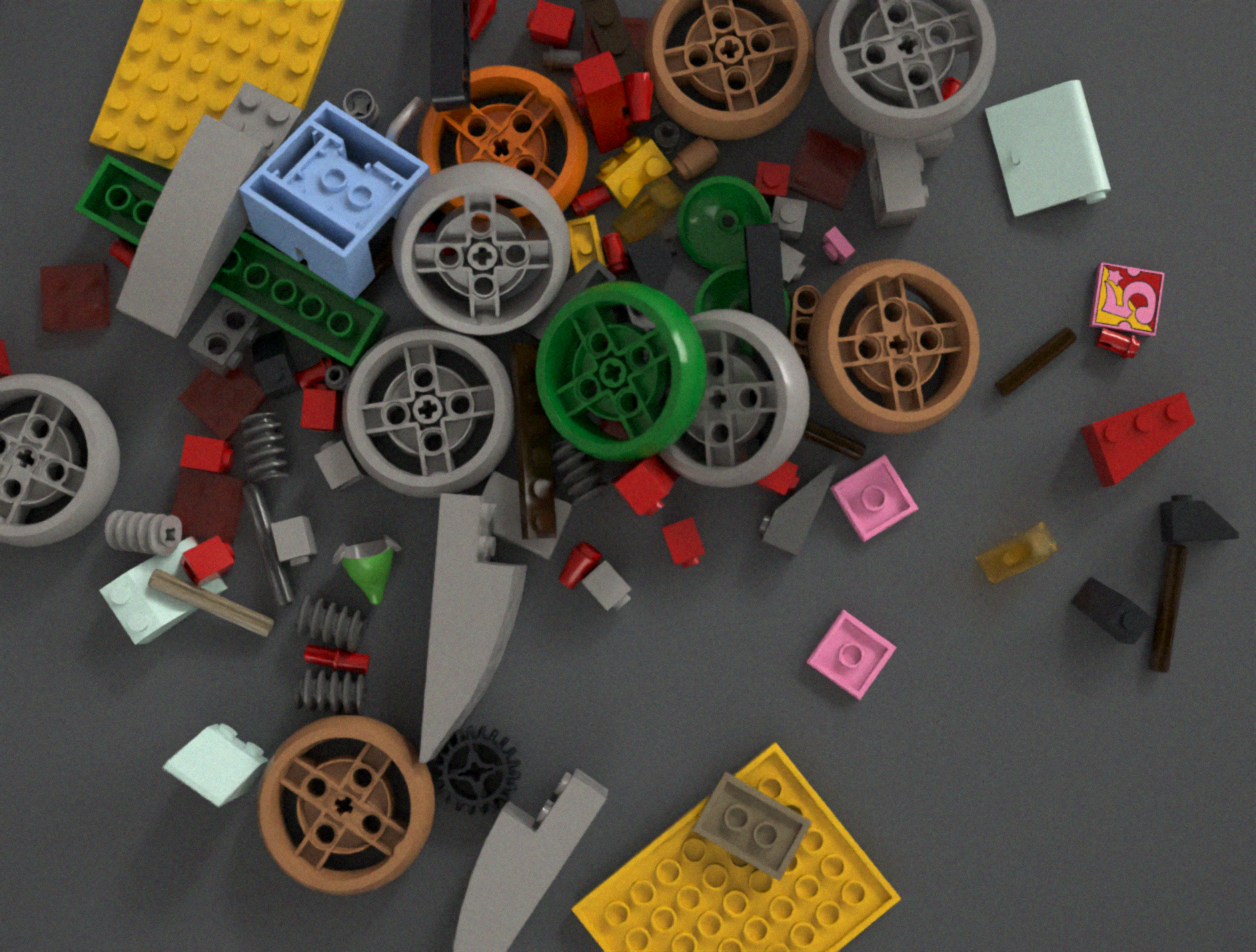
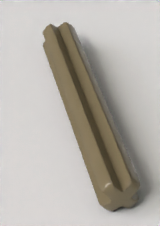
(210, 602)

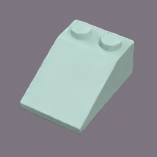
(147, 611)
(218, 764)

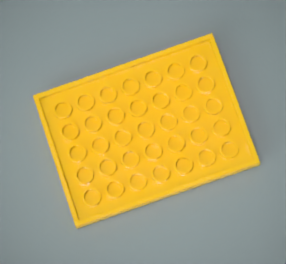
(196, 58)
(702, 898)

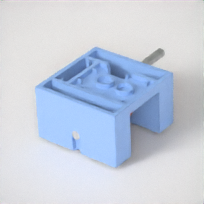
(333, 192)

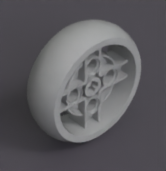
(924, 110)
(421, 251)
(787, 395)
(366, 420)
(90, 485)

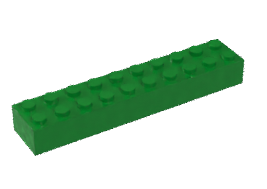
(251, 273)

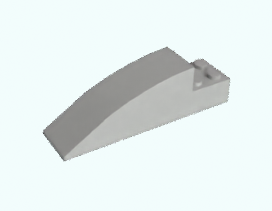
(894, 163)
(203, 209)
(470, 616)
(521, 863)

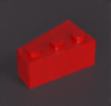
(601, 99)
(1134, 436)
(645, 484)

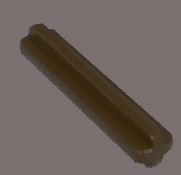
(1035, 361)

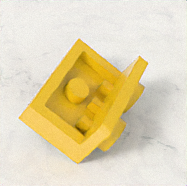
(632, 169)

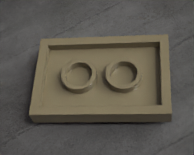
(751, 825)

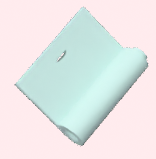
(1055, 149)

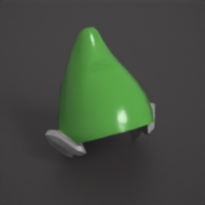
(369, 565)

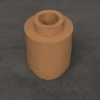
(695, 158)

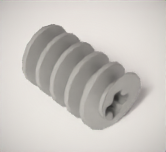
(143, 532)

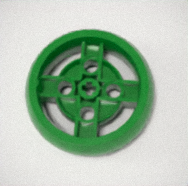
(567, 385)

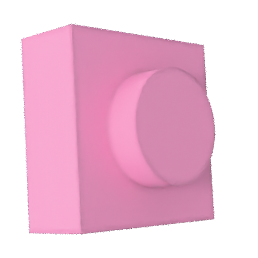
(837, 246)

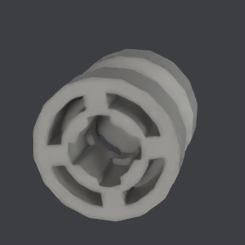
(357, 102)

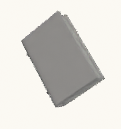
(508, 526)

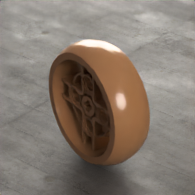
(742, 115)
(903, 405)
(296, 771)

